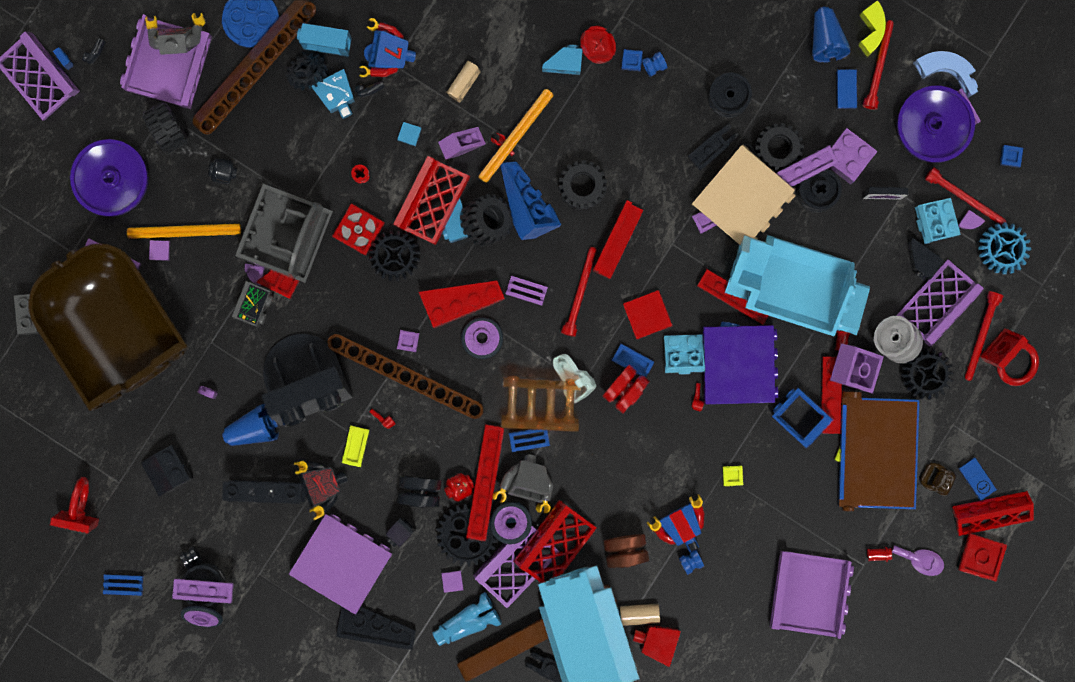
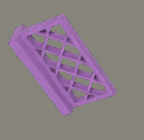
(45, 62)
(955, 310)
(496, 560)

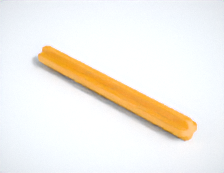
(516, 135)
(183, 231)

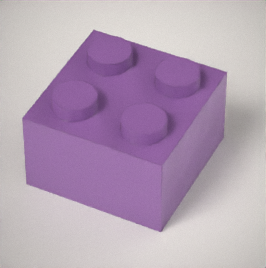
(852, 155)
(856, 368)

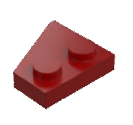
(279, 283)

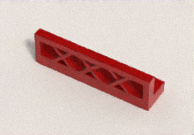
(618, 240)
(993, 510)

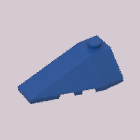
(528, 210)

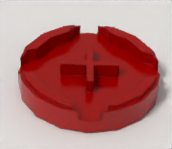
(598, 44)

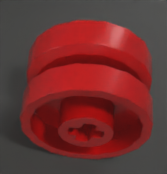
(626, 389)

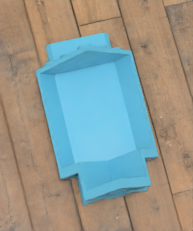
(798, 285)
(585, 629)

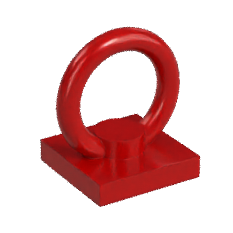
(1005, 349)
(75, 517)

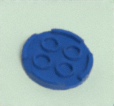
(248, 20)

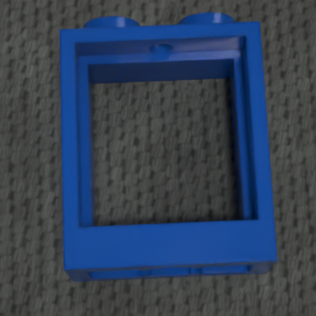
(819, 428)

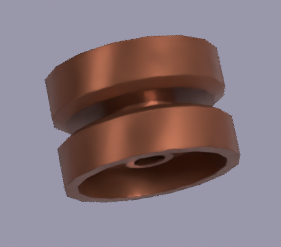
(626, 553)

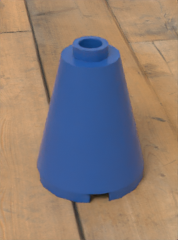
(828, 37)
(251, 428)

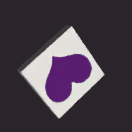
(885, 193)

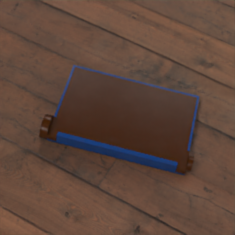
(878, 452)

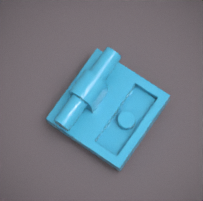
(937, 220)
(684, 354)

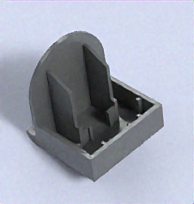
(284, 233)

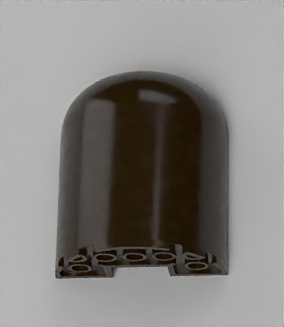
(103, 323)

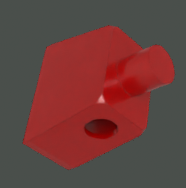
(658, 643)

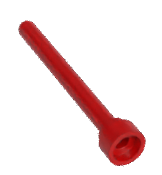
(871, 101)
(935, 177)
(993, 300)
(570, 327)

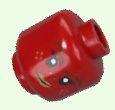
(459, 487)

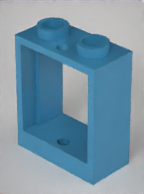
(324, 39)

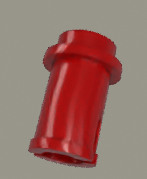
(842, 338)
(879, 554)

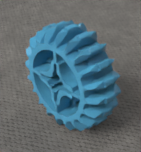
(999, 242)

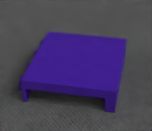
(740, 364)

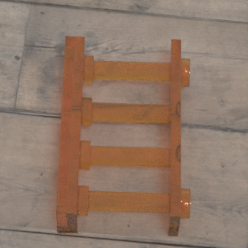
(549, 421)

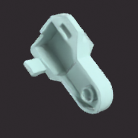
(567, 370)

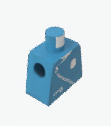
(336, 93)

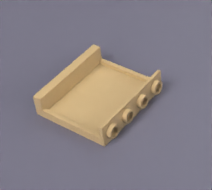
(744, 196)

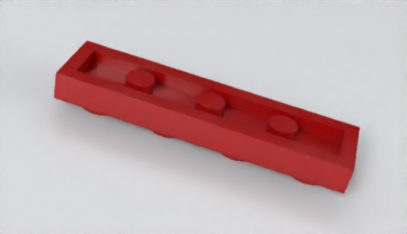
(716, 287)
(831, 396)

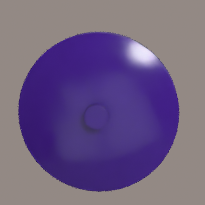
(936, 124)
(109, 178)

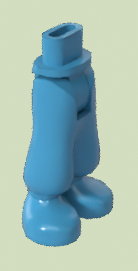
(467, 621)

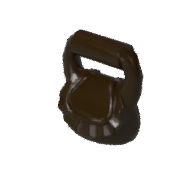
(943, 481)

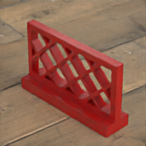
(419, 191)
(544, 534)

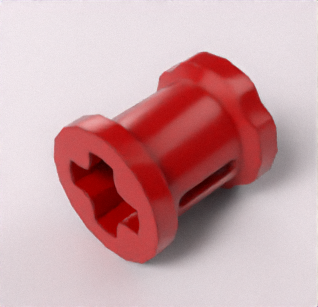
(360, 168)

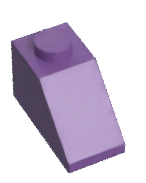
(461, 142)

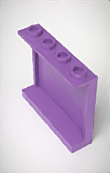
(165, 76)
(341, 563)
(811, 594)

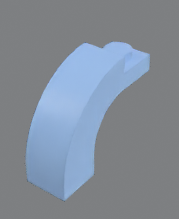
(951, 63)

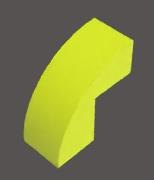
(875, 20)

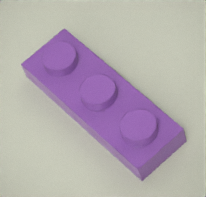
(203, 590)

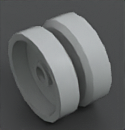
(898, 339)

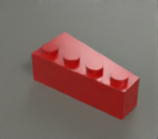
(456, 302)

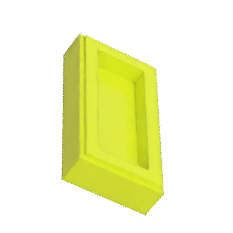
(355, 446)

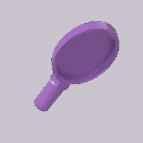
(922, 560)

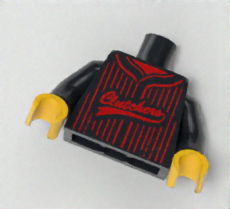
(320, 485)

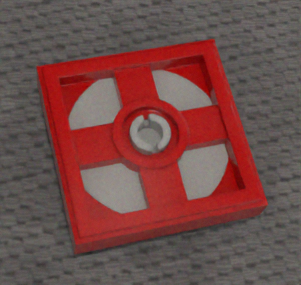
(358, 229)

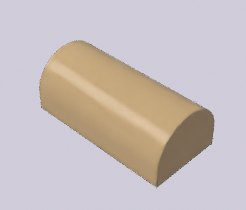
(463, 81)
(640, 614)

